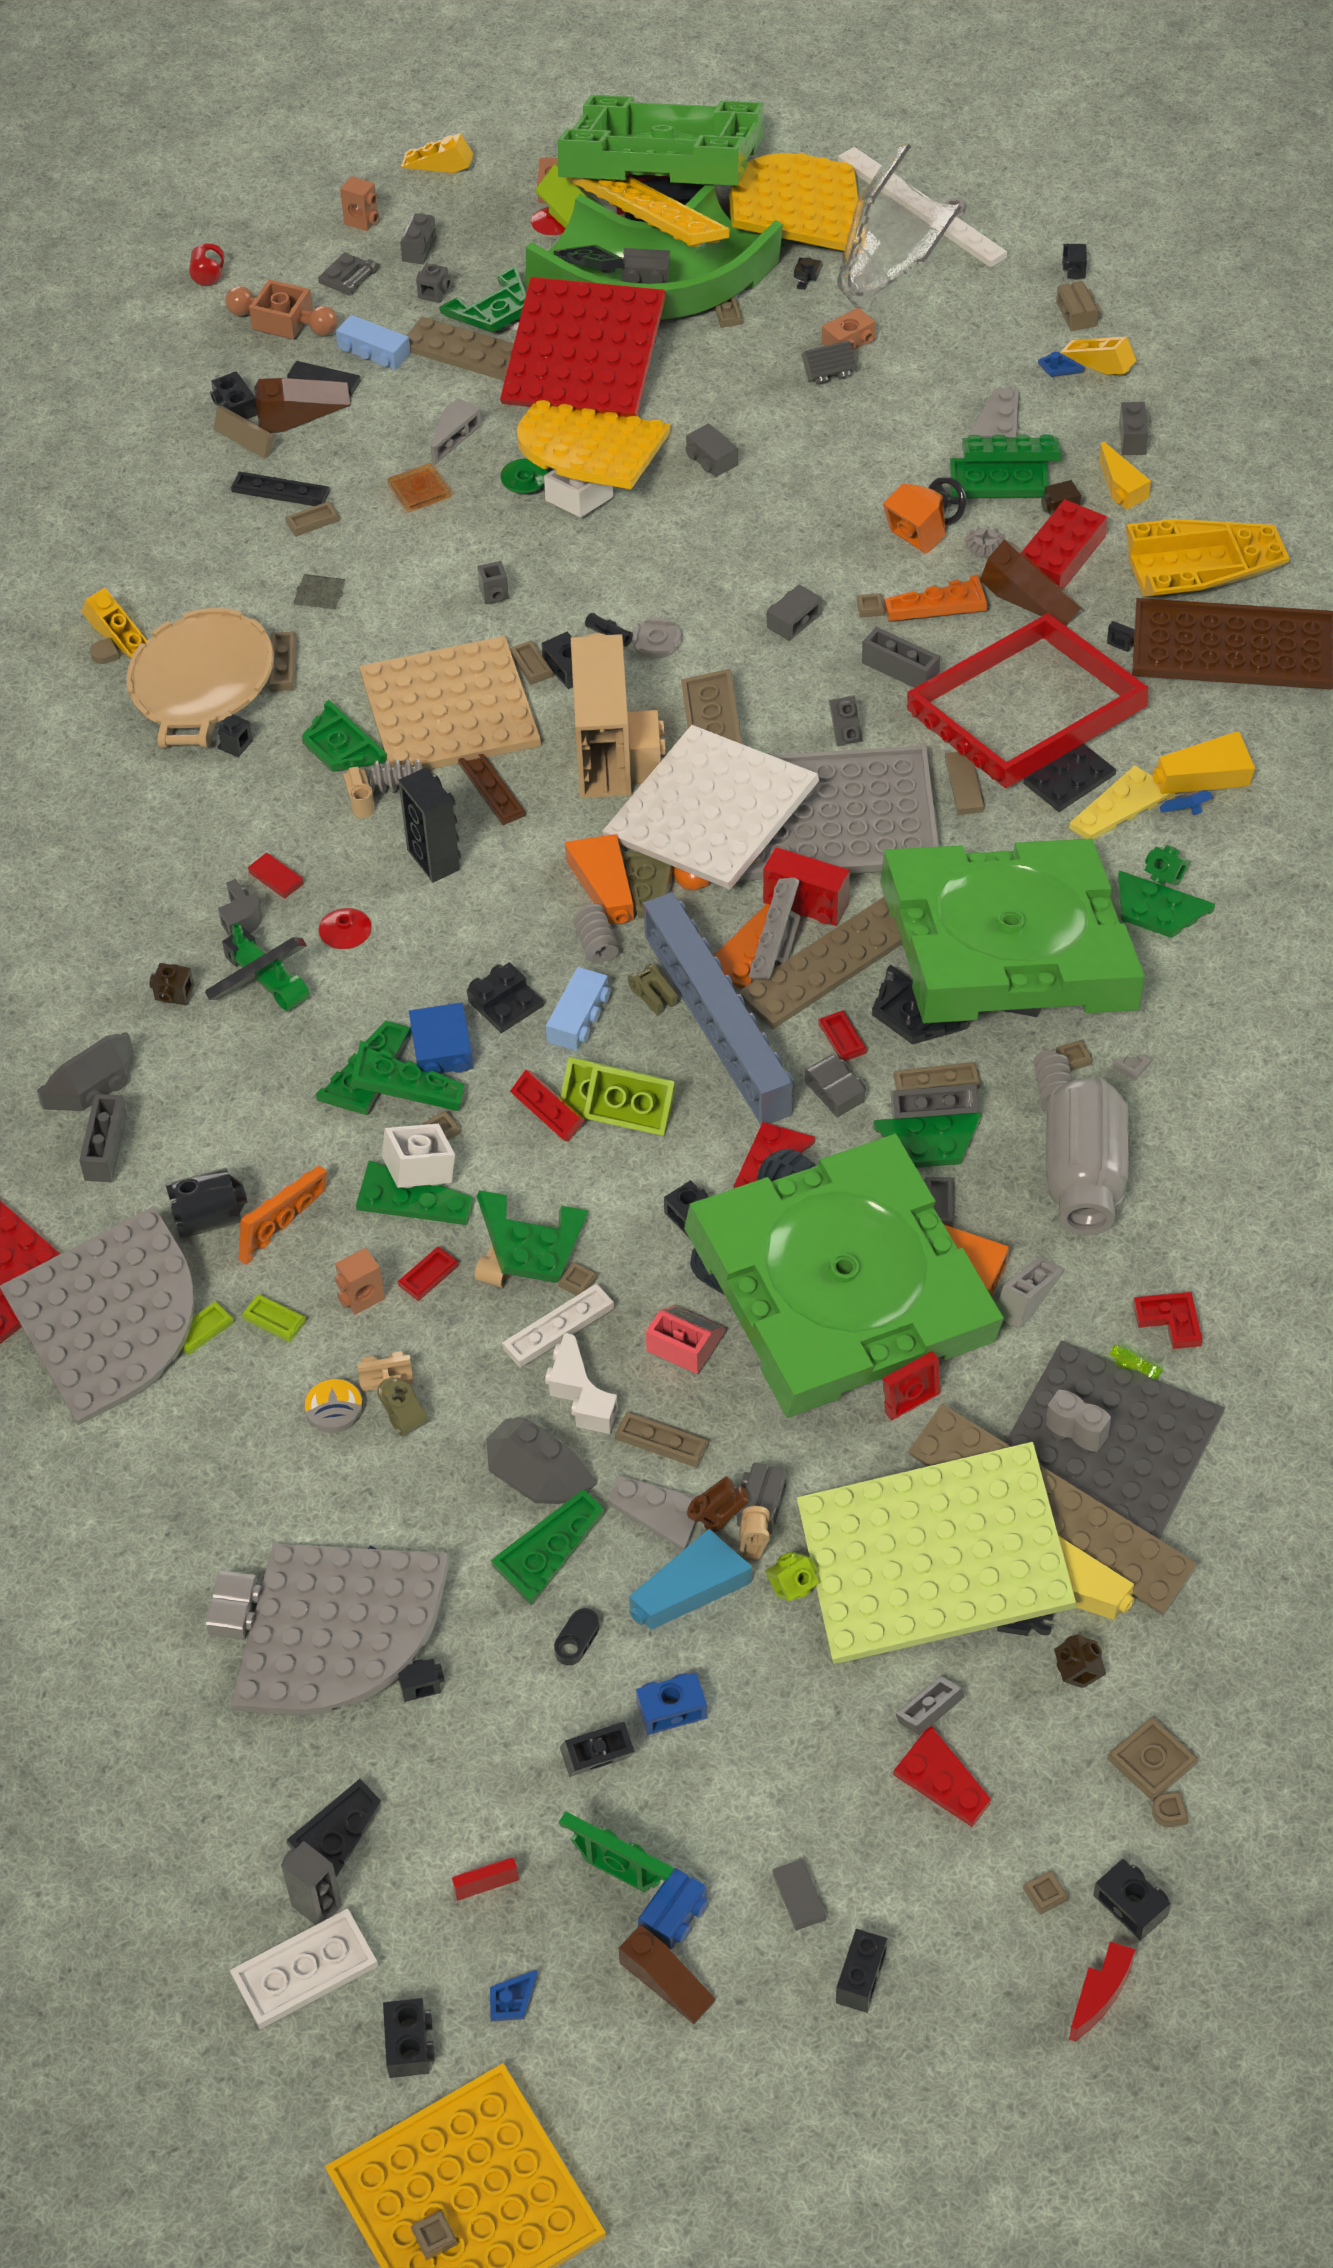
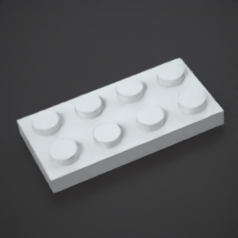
(303, 1968)

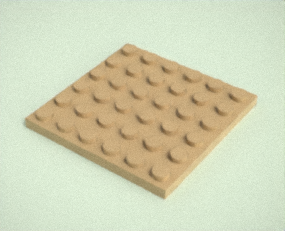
(450, 704)

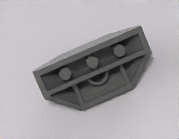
(93, 1071)
(536, 1463)

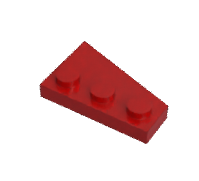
(767, 1141)
(941, 1777)

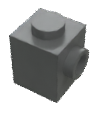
(493, 582)

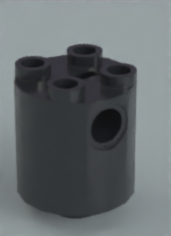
(206, 1202)

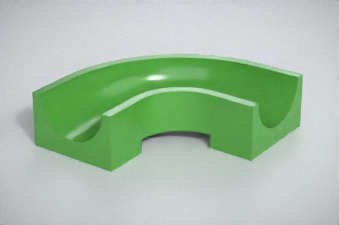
(698, 275)

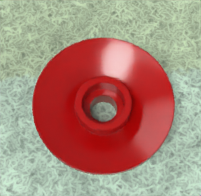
(545, 223)
(347, 935)

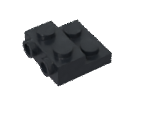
(503, 997)

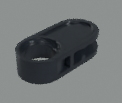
(579, 1631)

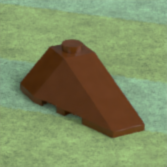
(293, 402)
(1021, 582)

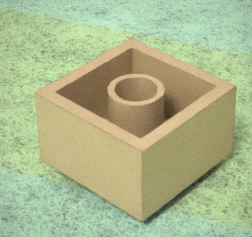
(644, 743)

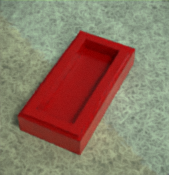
(275, 875)
(842, 1036)
(428, 1273)
(485, 1878)

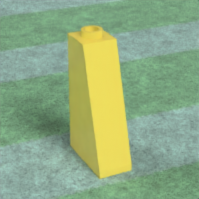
(1096, 1585)

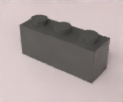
(899, 658)
(934, 1101)
(103, 1138)
(311, 1883)

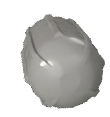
(1086, 1153)

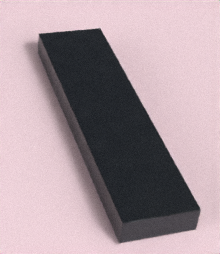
(280, 489)
(255, 968)

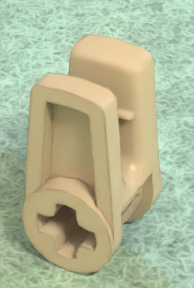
(753, 1532)

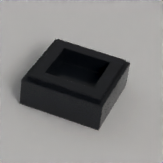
(1120, 636)

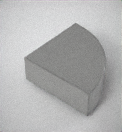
(1132, 1066)

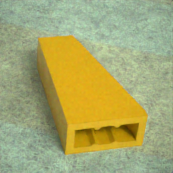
(1206, 766)

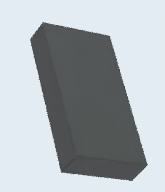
(942, 1192)
(799, 1894)

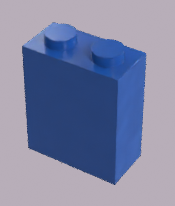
(441, 1038)

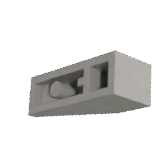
(455, 425)
(1027, 1291)

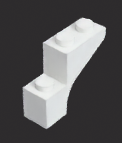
(568, 1380)

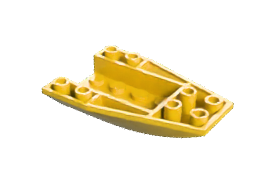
(1200, 554)

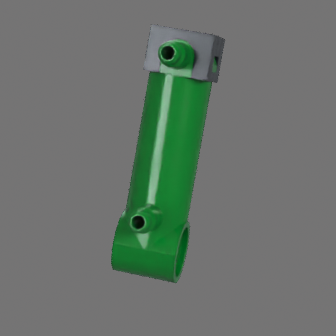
(286, 989)

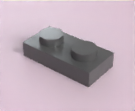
(930, 1705)

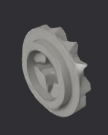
(975, 539)

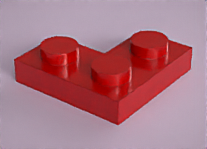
(1173, 1310)

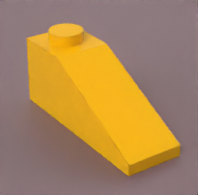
(1102, 354)
(1123, 480)

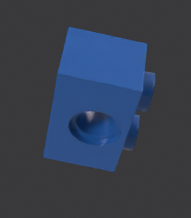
(660, 1716)

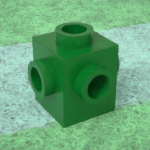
(1166, 865)

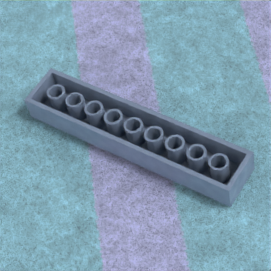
(718, 1009)

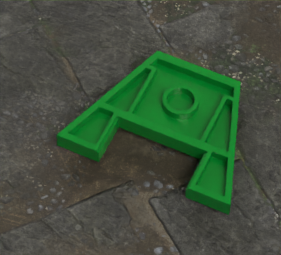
(493, 310)
(526, 1247)

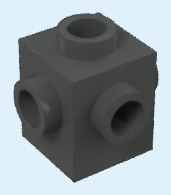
(432, 282)

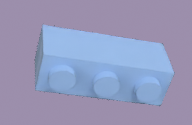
(373, 342)
(578, 1009)

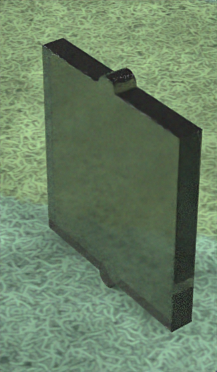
(319, 591)

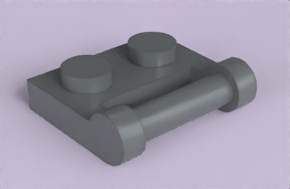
(342, 269)

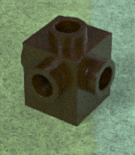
(172, 983)
(1079, 1661)

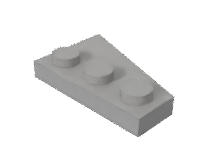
(998, 415)
(655, 1508)

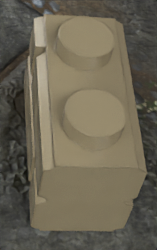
(1077, 306)

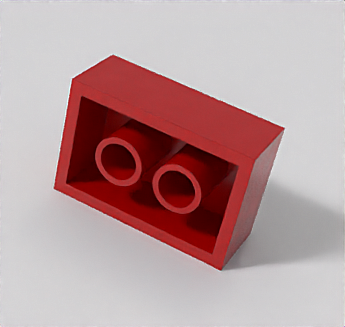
(821, 886)

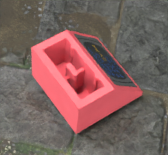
(683, 1338)

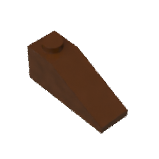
(664, 1974)

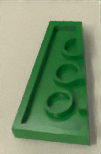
(425, 1202)
(544, 1549)

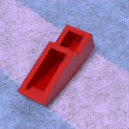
(1101, 1989)

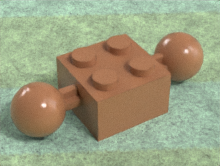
(281, 309)

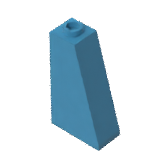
(689, 1581)

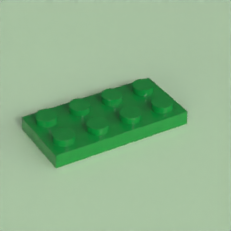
(1011, 449)
(999, 478)

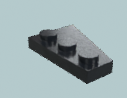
(592, 257)
(339, 1825)

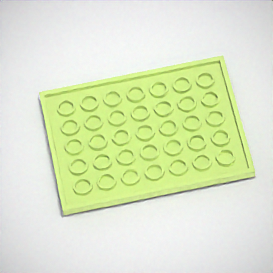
(935, 1553)

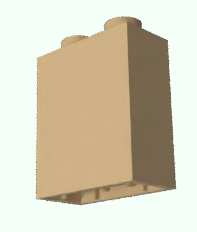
(601, 715)

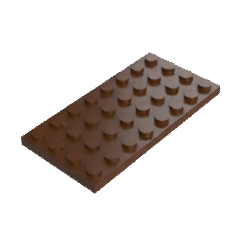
(1233, 643)

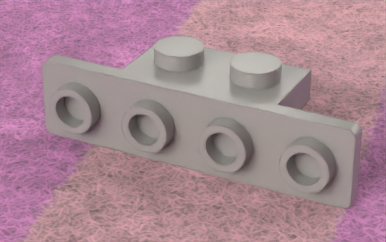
(778, 930)

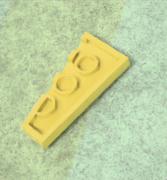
(1120, 802)

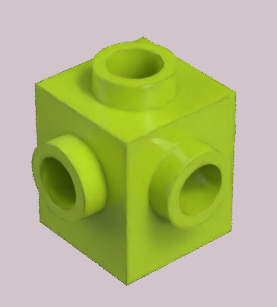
(792, 1576)

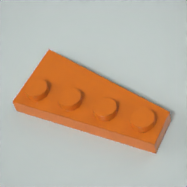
(936, 601)
(740, 950)
(279, 1212)

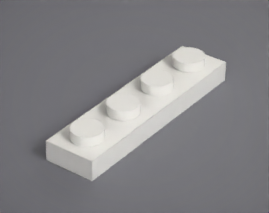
(550, 1329)

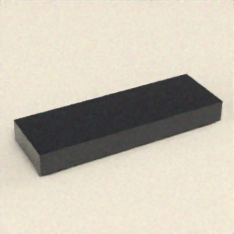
(308, 371)

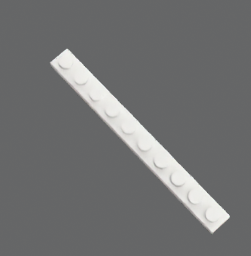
(958, 231)

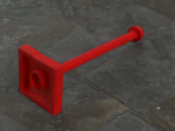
(911, 1385)

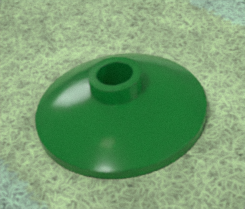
(522, 476)

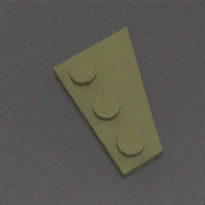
(647, 878)

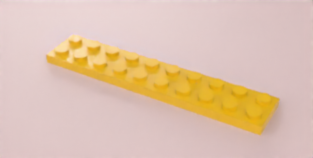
(656, 209)

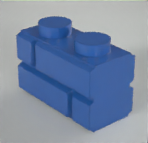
(674, 1908)

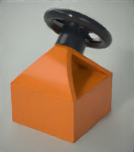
(919, 512)

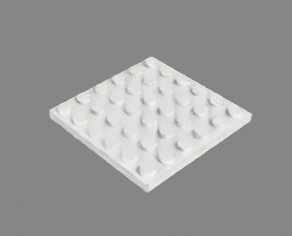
(711, 806)

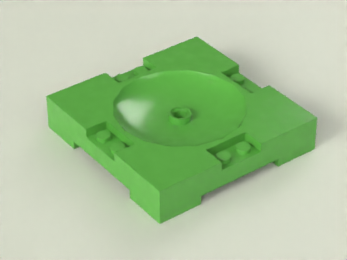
(661, 140)
(1010, 929)
(900, 1284)

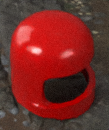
(203, 269)

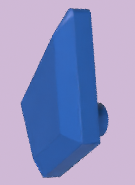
(1059, 364)
(1191, 799)
(512, 1997)

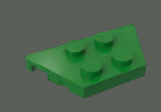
(340, 741)
(1158, 906)
(933, 1139)
(614, 1856)

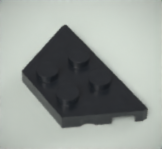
(899, 1011)

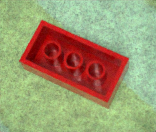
(1066, 541)

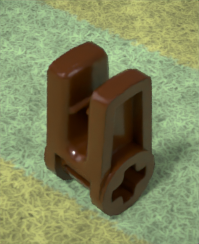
(718, 1504)

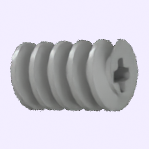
(389, 775)
(596, 933)
(1051, 1071)

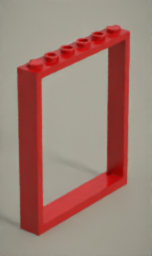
(1131, 700)

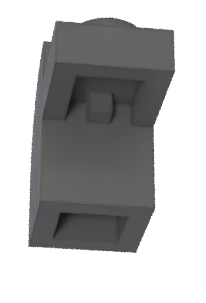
(242, 910)

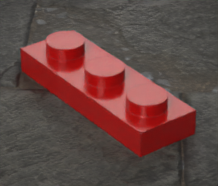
(547, 1105)

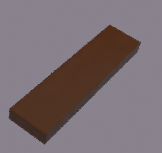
(492, 789)

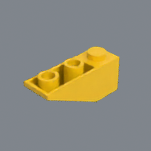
(442, 156)
(112, 622)

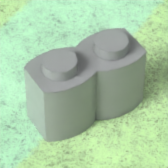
(1074, 1419)
(232, 1604)

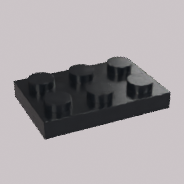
(1070, 777)

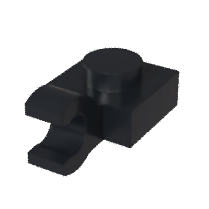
(806, 270)

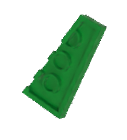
(388, 1037)
(391, 1077)

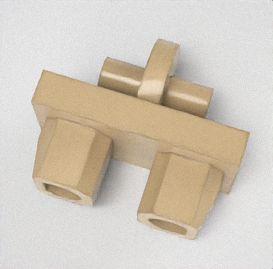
(374, 1371)

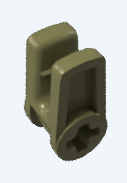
(651, 981)

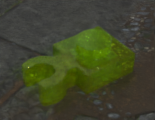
(1127, 1360)

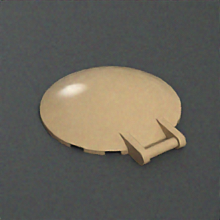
(199, 672)

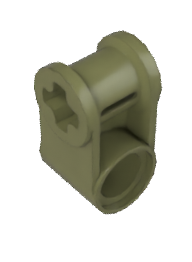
(403, 1410)

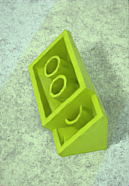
(560, 195)
(618, 1096)

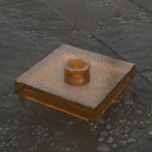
(419, 487)

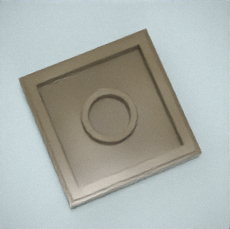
(1152, 1759)

